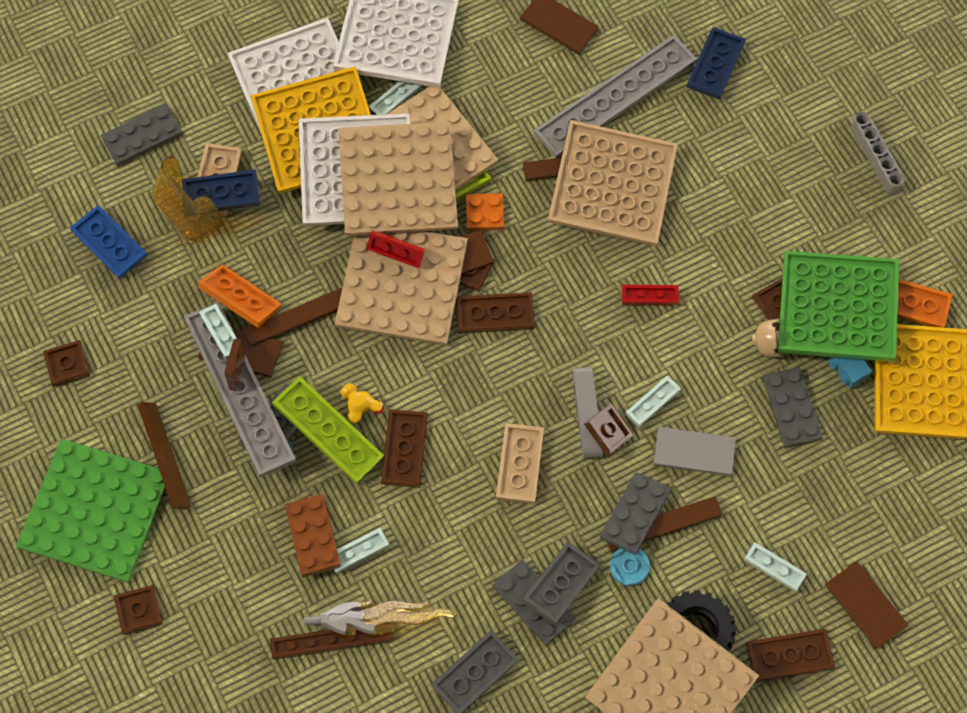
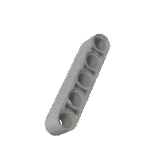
(881, 160)
(586, 408)

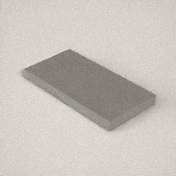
(694, 451)

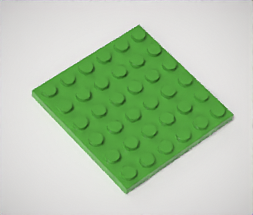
(839, 306)
(93, 511)

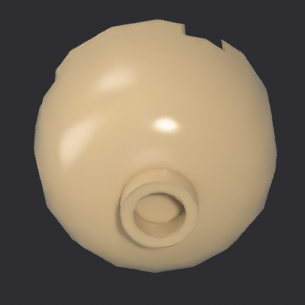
(767, 338)

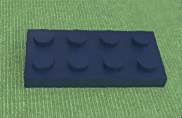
(716, 63)
(225, 190)

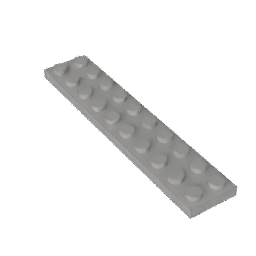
(618, 92)
(246, 405)

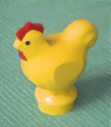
(359, 403)

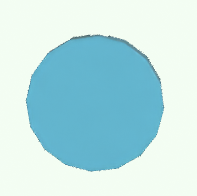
(629, 568)

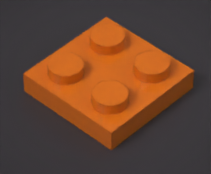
(484, 212)

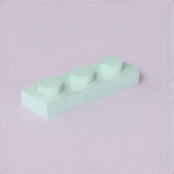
(394, 98)
(218, 329)
(653, 401)
(361, 549)
(775, 567)

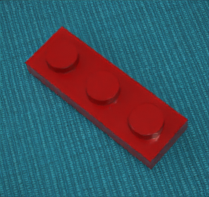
(395, 249)
(650, 294)

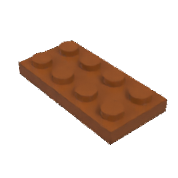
(312, 535)

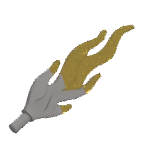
(348, 618)

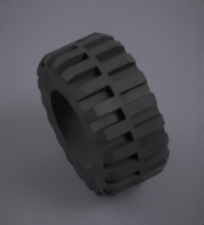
(712, 610)

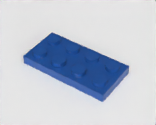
(108, 242)

